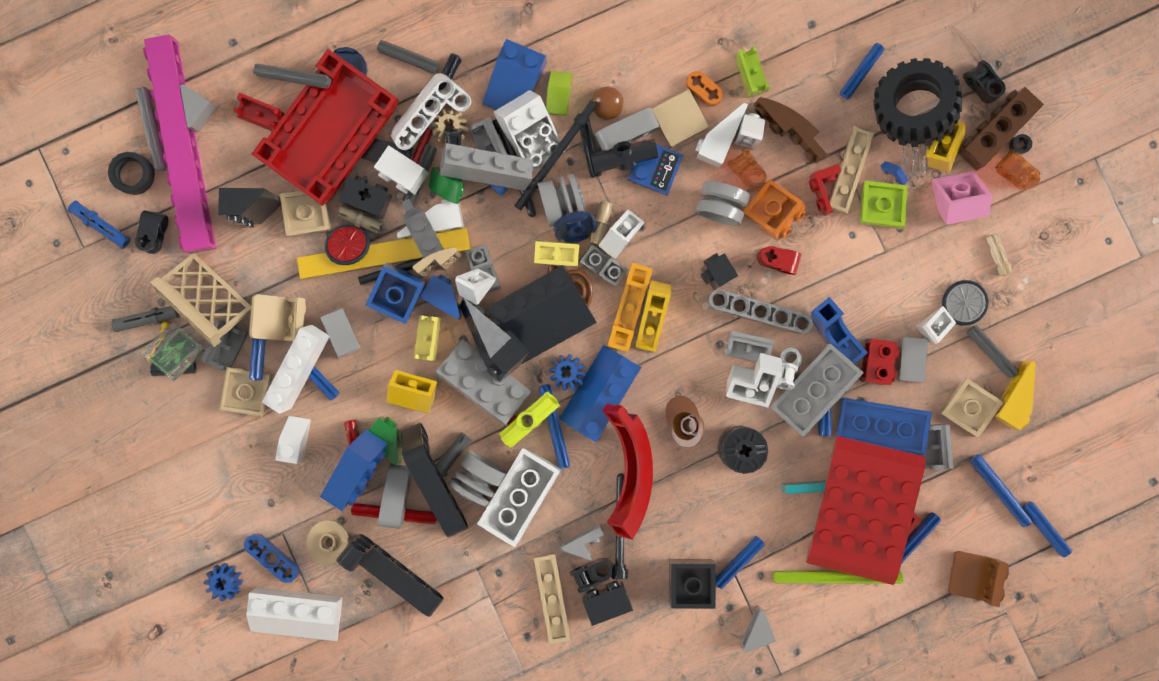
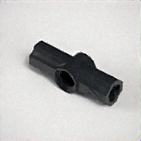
(624, 155)

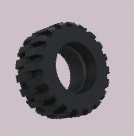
(913, 77)

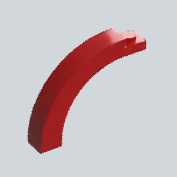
(638, 472)

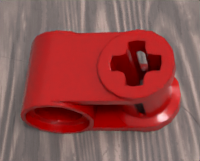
(783, 259)

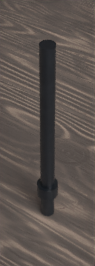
(579, 121)

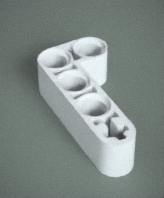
(427, 114)

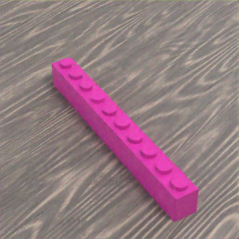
(180, 145)

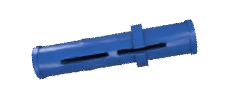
(79, 210)

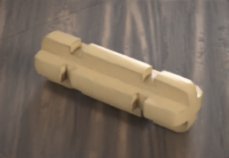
(998, 254)

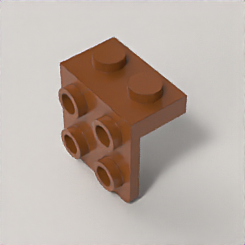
(978, 577)

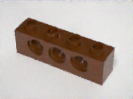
(1024, 104)

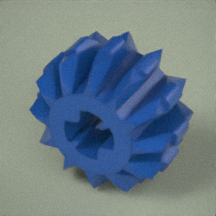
(560, 374)
(232, 582)

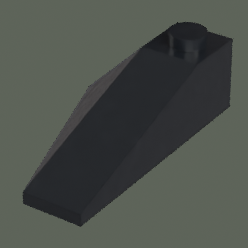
(499, 350)

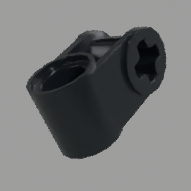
(982, 82)
(151, 228)
(588, 576)

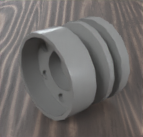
(560, 199)
(477, 478)

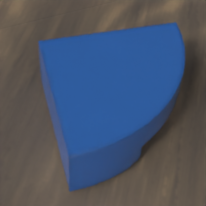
(896, 171)

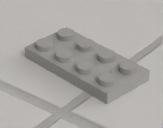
(469, 376)
(817, 390)

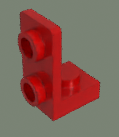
(826, 175)

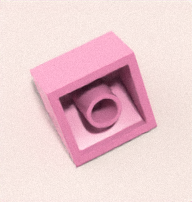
(961, 197)

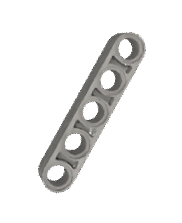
(770, 312)

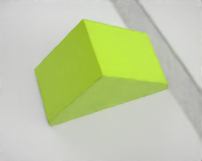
(558, 93)

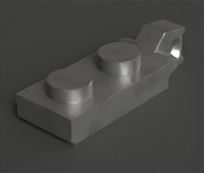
(421, 229)

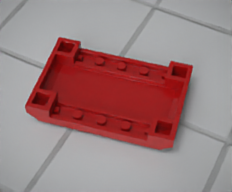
(327, 129)
(866, 510)

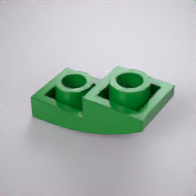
(446, 187)

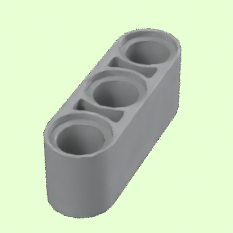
(628, 129)
(394, 497)

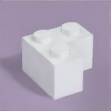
(755, 385)

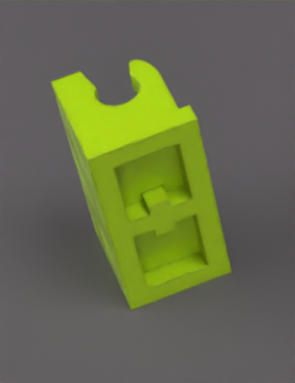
(751, 72)

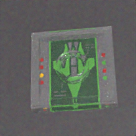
(173, 351)

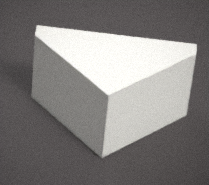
(474, 285)
(936, 325)

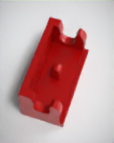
(258, 112)

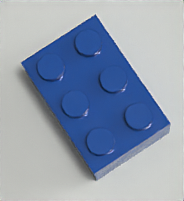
(354, 470)

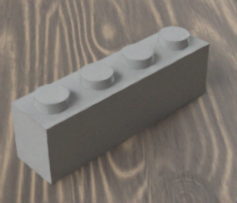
(486, 167)

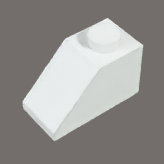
(750, 131)
(621, 234)
(293, 440)

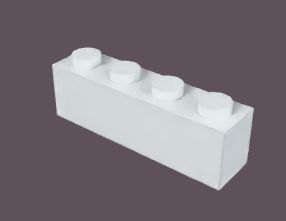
(295, 368)

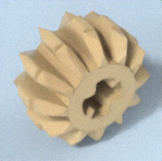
(450, 118)

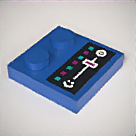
(658, 172)

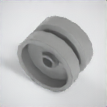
(722, 203)

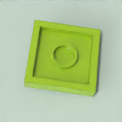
(883, 204)

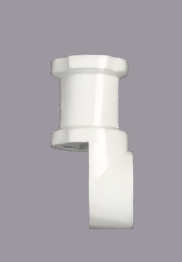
(789, 369)

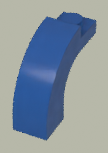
(829, 323)

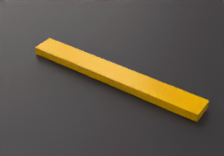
(380, 254)

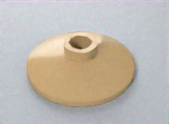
(318, 539)

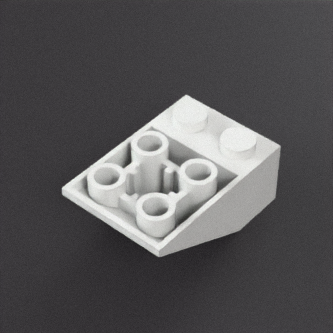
(528, 128)

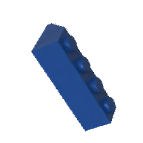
(604, 384)

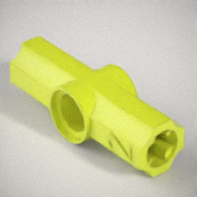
(520, 428)

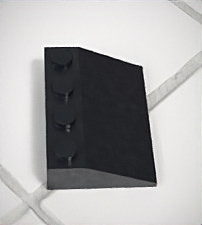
(544, 312)

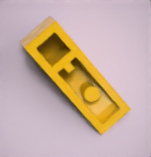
(653, 315)
(1018, 398)

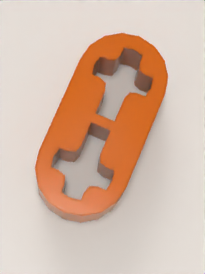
(708, 85)

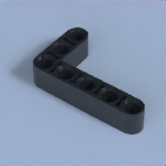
(430, 481)
(391, 572)

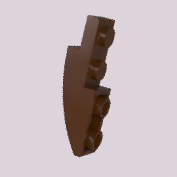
(784, 120)

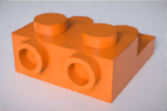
(775, 210)

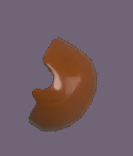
(608, 102)

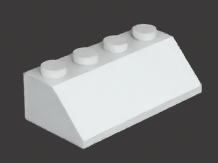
(519, 497)
(294, 613)

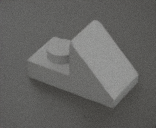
(577, 544)

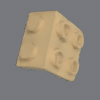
(276, 317)

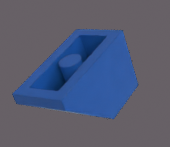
(442, 295)

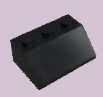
(247, 205)

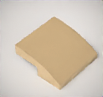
(444, 258)

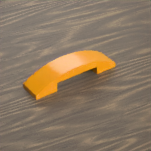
(629, 307)

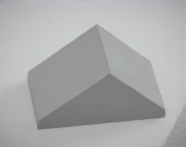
(196, 108)
(758, 632)

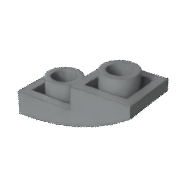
(480, 259)
(603, 265)

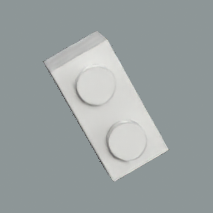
(401, 170)

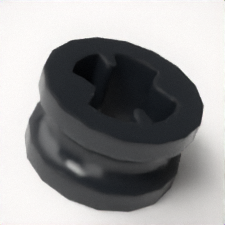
(1022, 137)

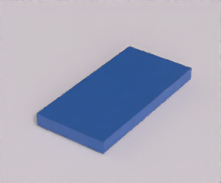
(885, 425)

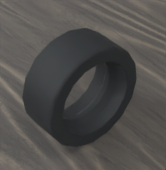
(115, 169)

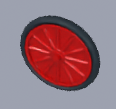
(347, 244)

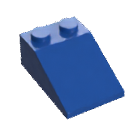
(514, 74)

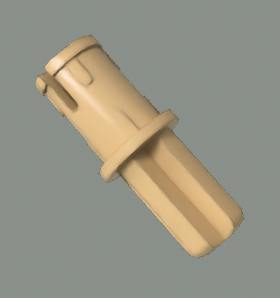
(602, 222)

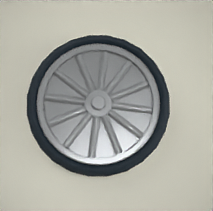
(965, 302)

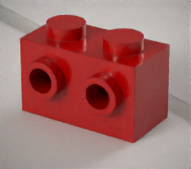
(879, 362)

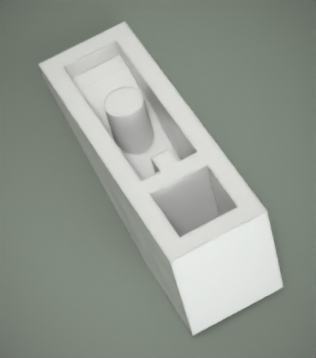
(718, 140)
(442, 217)

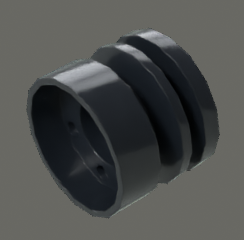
(731, 443)

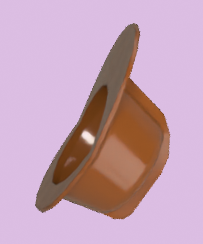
(684, 421)

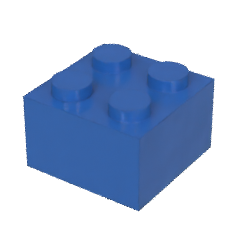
(395, 293)

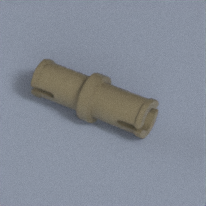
(360, 219)

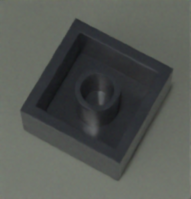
(692, 584)

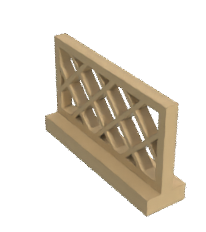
(188, 311)

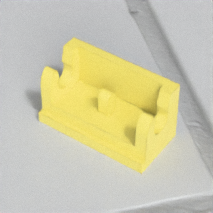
(556, 253)
(427, 338)

